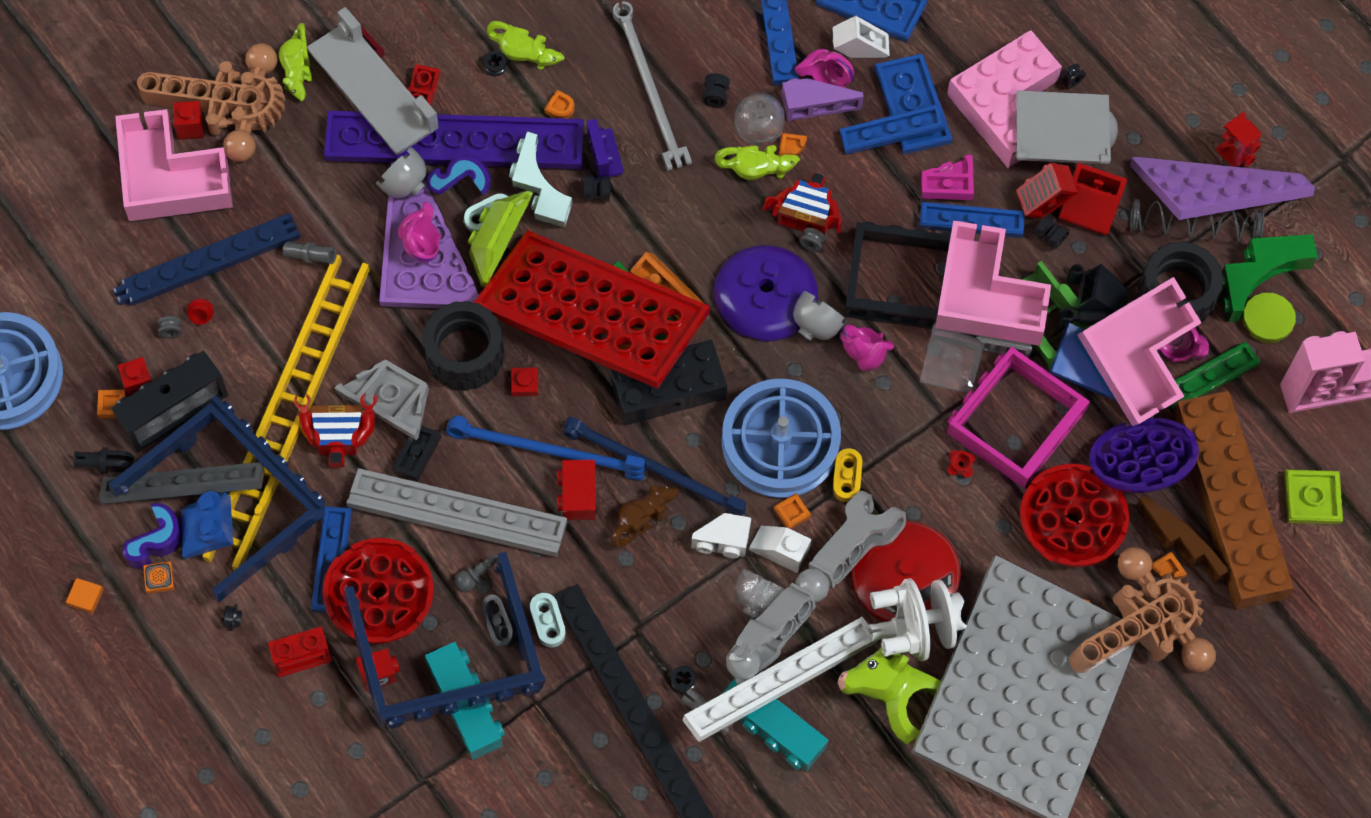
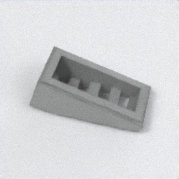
(1002, 346)

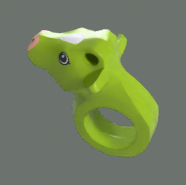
(891, 682)

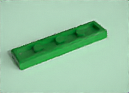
(1217, 372)

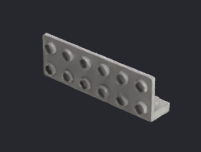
(373, 86)

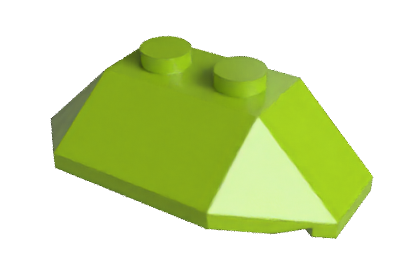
(495, 233)

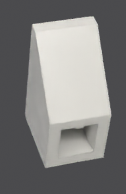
(723, 535)

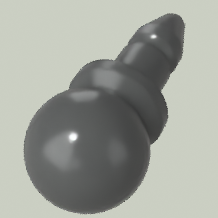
(466, 579)

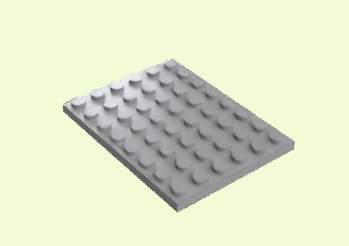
(1012, 703)

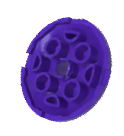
(756, 312)
(1144, 455)

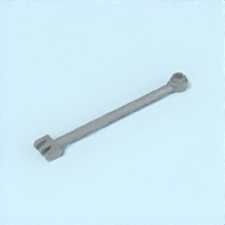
(673, 153)

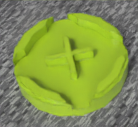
(1269, 317)

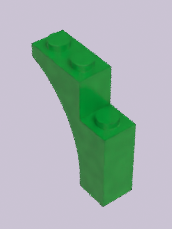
(1263, 260)

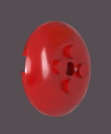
(1079, 492)
(384, 566)

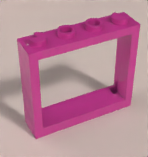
(1040, 378)

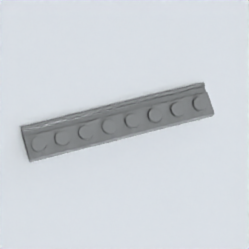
(457, 512)

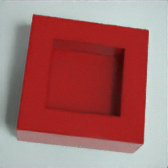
(524, 381)

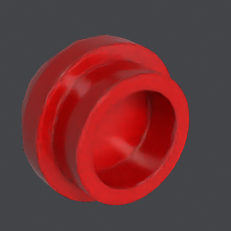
(200, 311)

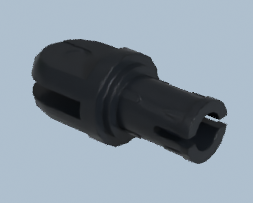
(104, 460)

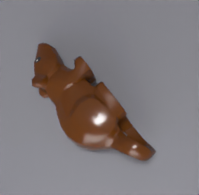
(637, 514)

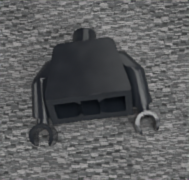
(1098, 295)

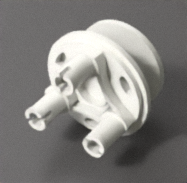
(911, 621)

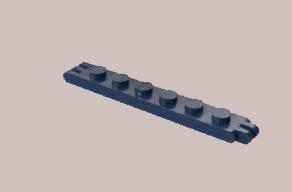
(207, 260)

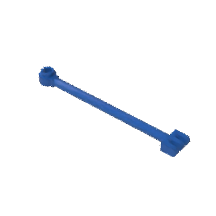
(459, 429)

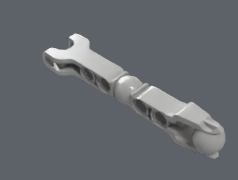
(764, 637)

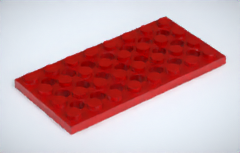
(582, 341)

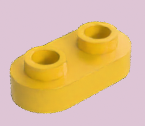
(847, 476)

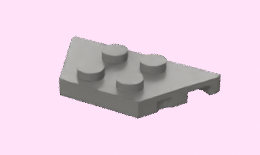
(399, 395)

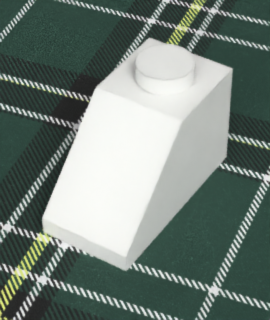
(860, 39)
(781, 546)

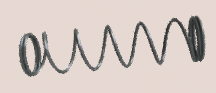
(1135, 219)

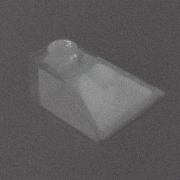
(951, 360)

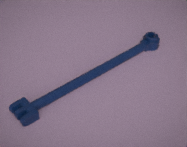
(575, 428)

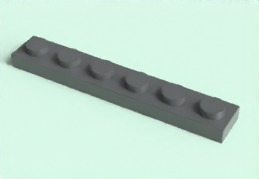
(188, 482)

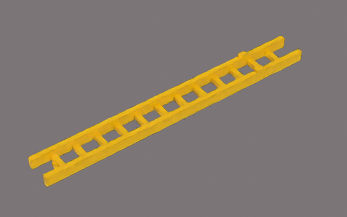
(280, 394)

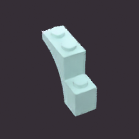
(550, 205)

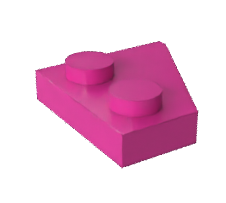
(949, 181)

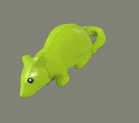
(518, 46)
(296, 62)
(754, 164)

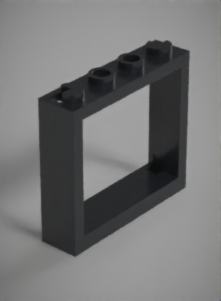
(886, 311)

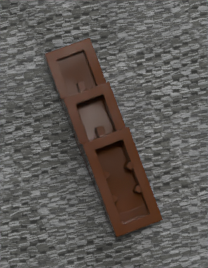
(1173, 532)

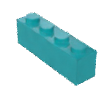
(475, 726)
(785, 733)

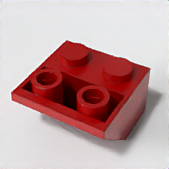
(1096, 201)

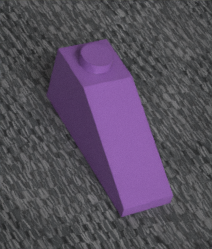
(814, 98)

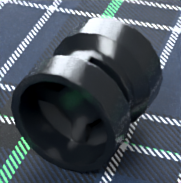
(715, 92)
(591, 186)
(1051, 231)

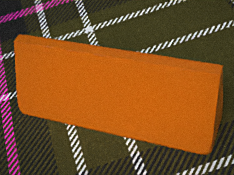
(654, 270)

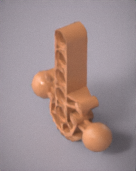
(265, 93)
(1162, 625)

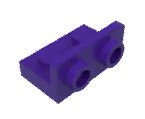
(604, 150)

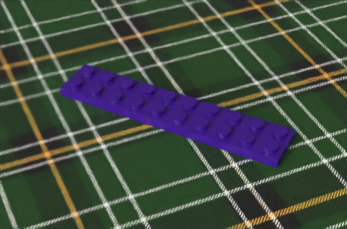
(486, 137)

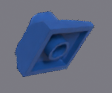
(206, 524)

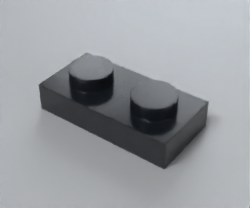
(416, 454)

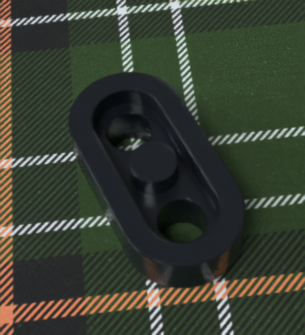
(499, 623)

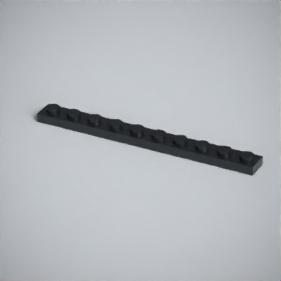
(631, 704)

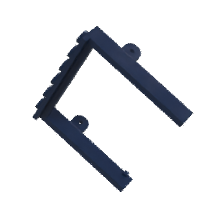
(185, 438)
(451, 701)

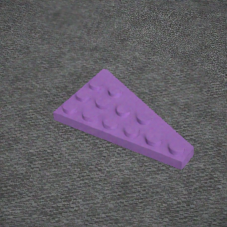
(1209, 189)
(418, 284)

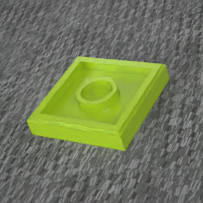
(1313, 497)

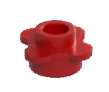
(964, 457)

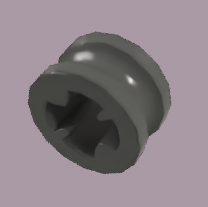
(812, 239)
(169, 327)

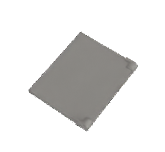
(1062, 127)

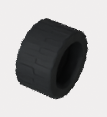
(1190, 260)
(463, 317)

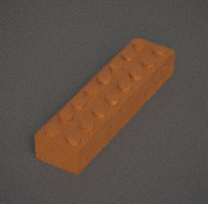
(1234, 502)

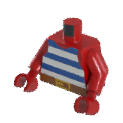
(806, 206)
(337, 428)

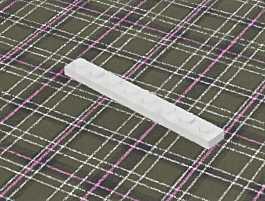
(778, 680)

